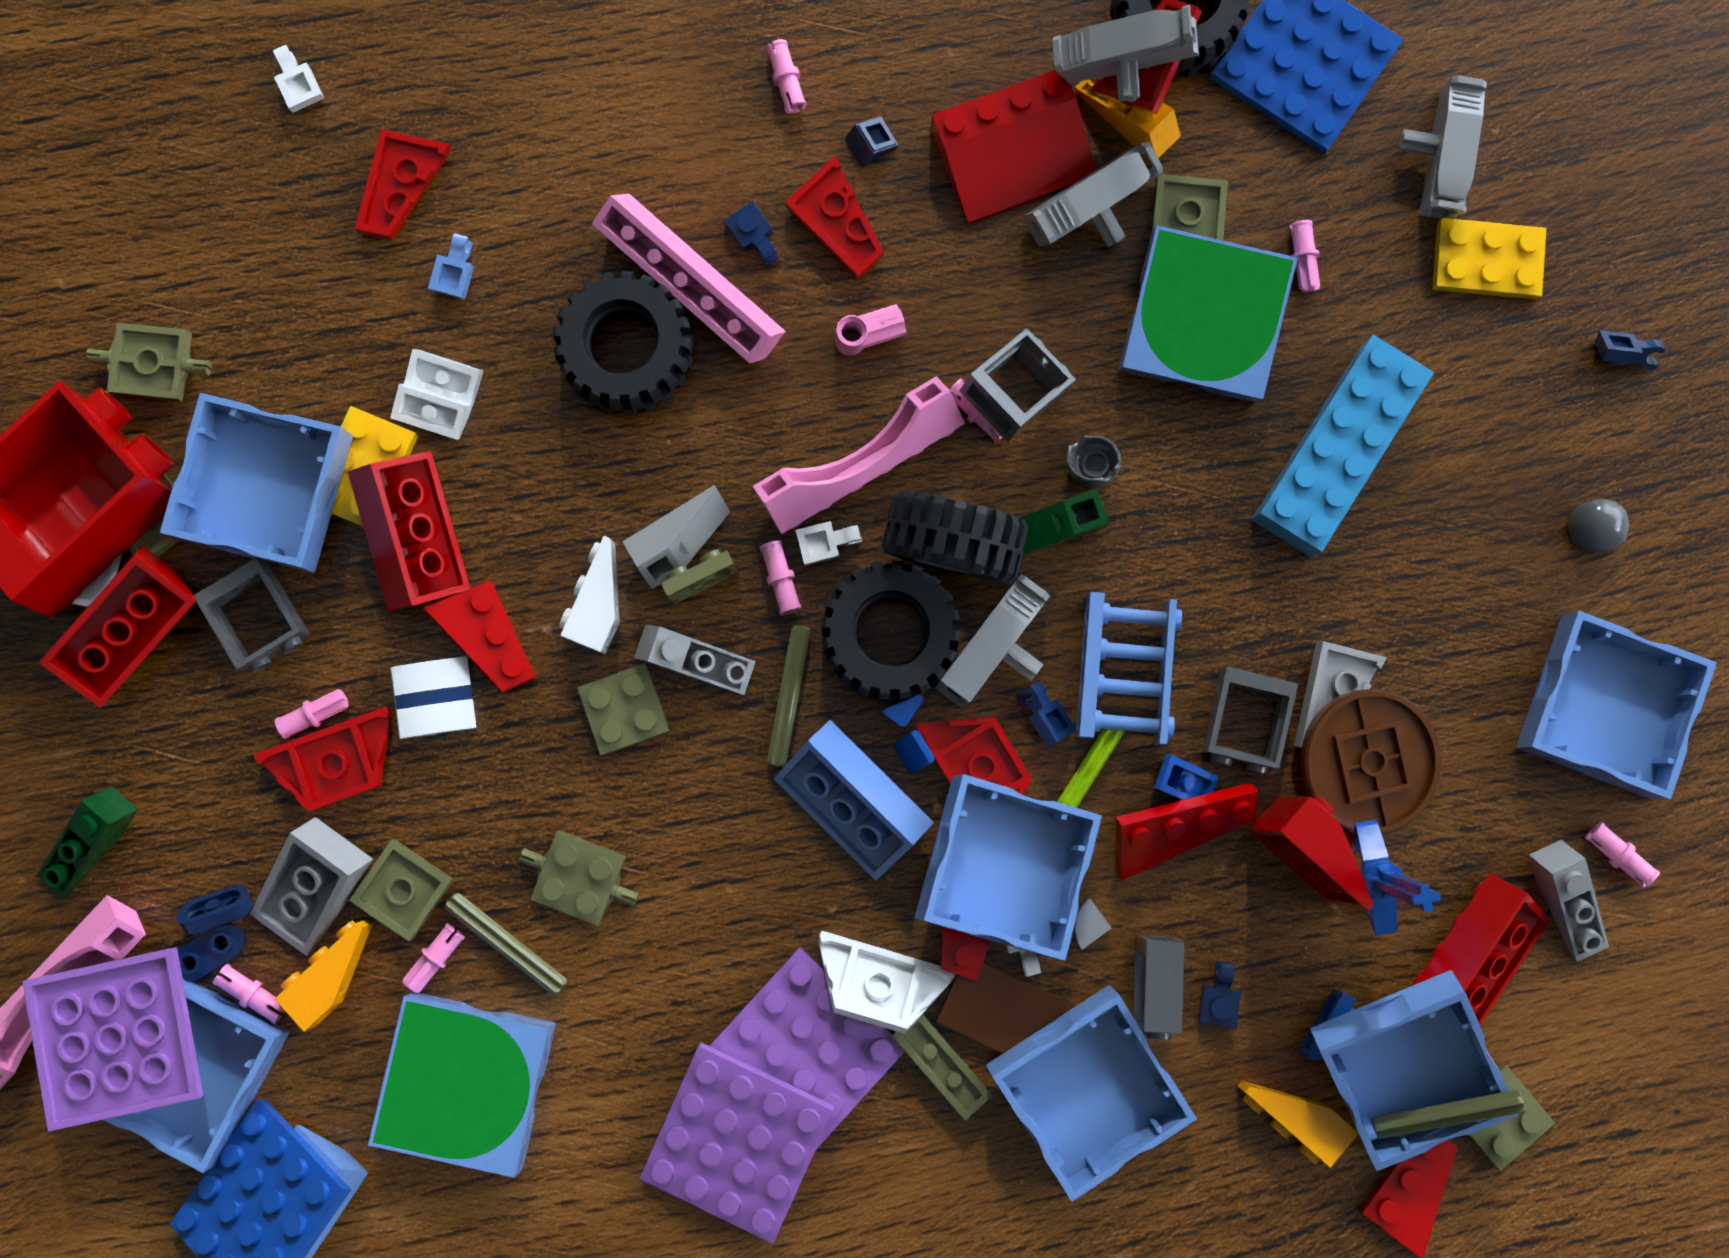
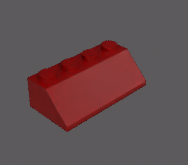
(409, 530)
(120, 627)
(1488, 942)

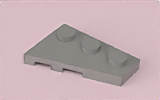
(1334, 673)

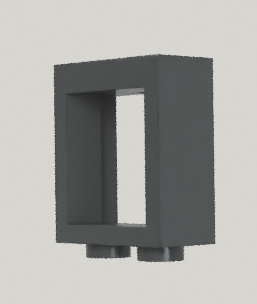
(996, 404)
(234, 585)
(1261, 684)
(1158, 985)

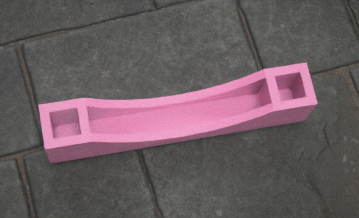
(920, 421)
(100, 938)

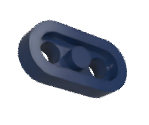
(215, 909)
(208, 953)

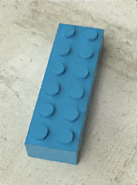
(1342, 446)

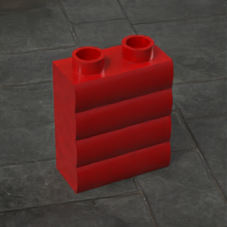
(73, 495)

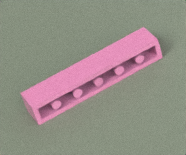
(688, 277)

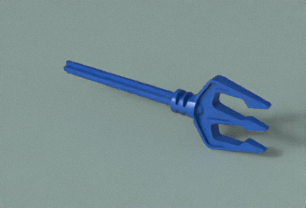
(1387, 880)

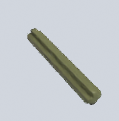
(788, 696)
(505, 944)
(1449, 1114)

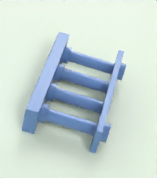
(1095, 684)

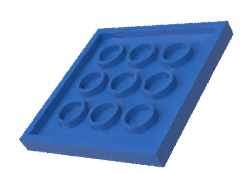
(1307, 64)
(262, 1195)

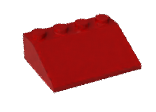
(1013, 145)
(1313, 847)

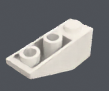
(596, 608)

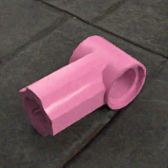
(872, 327)

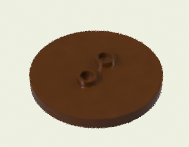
(1371, 759)

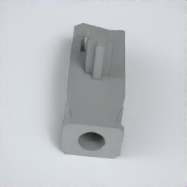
(1125, 47)
(1450, 147)
(1092, 198)
(995, 643)

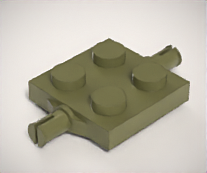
(149, 362)
(578, 877)

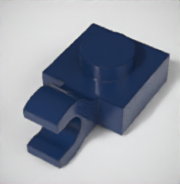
(751, 230)
(1625, 348)
(1048, 718)
(1219, 1002)

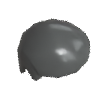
(1093, 461)
(1598, 525)

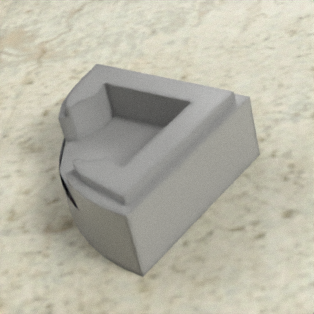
(1089, 924)

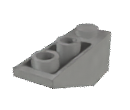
(676, 536)
(694, 659)
(1570, 897)

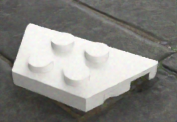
(879, 983)

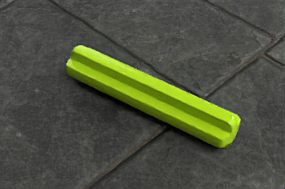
(1090, 767)

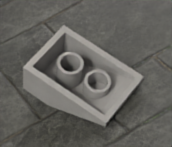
(310, 884)

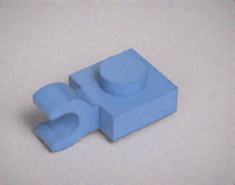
(452, 274)

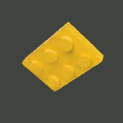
(1489, 258)
(372, 442)

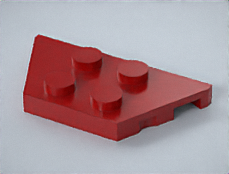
(977, 750)
(332, 761)

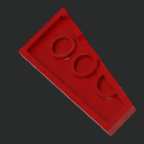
(1173, 828)

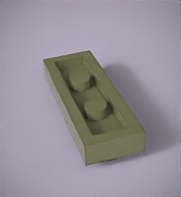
(943, 1067)

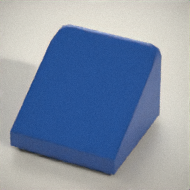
(902, 712)
(913, 752)

